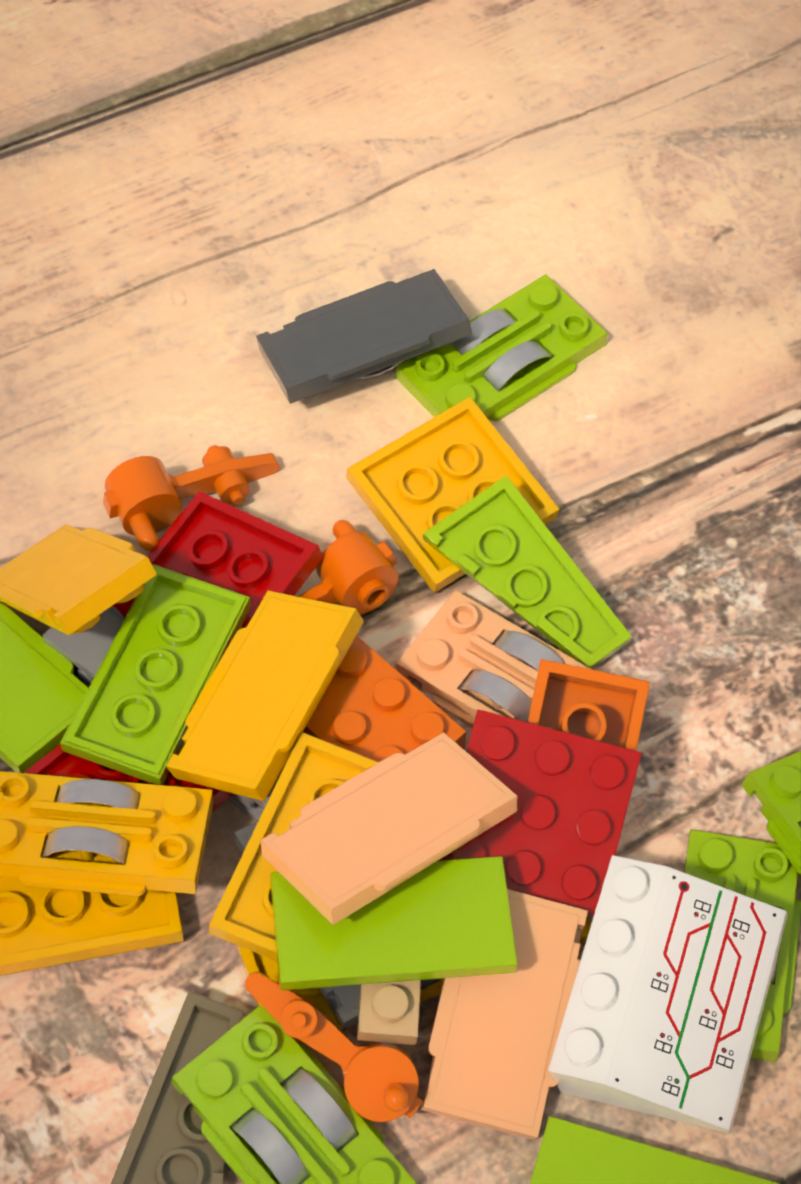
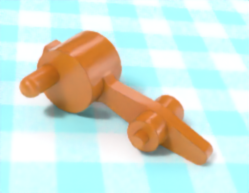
(150, 498)
(355, 571)
(377, 1075)

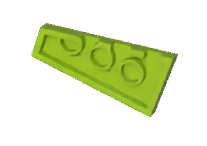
(524, 566)

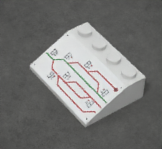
(668, 995)

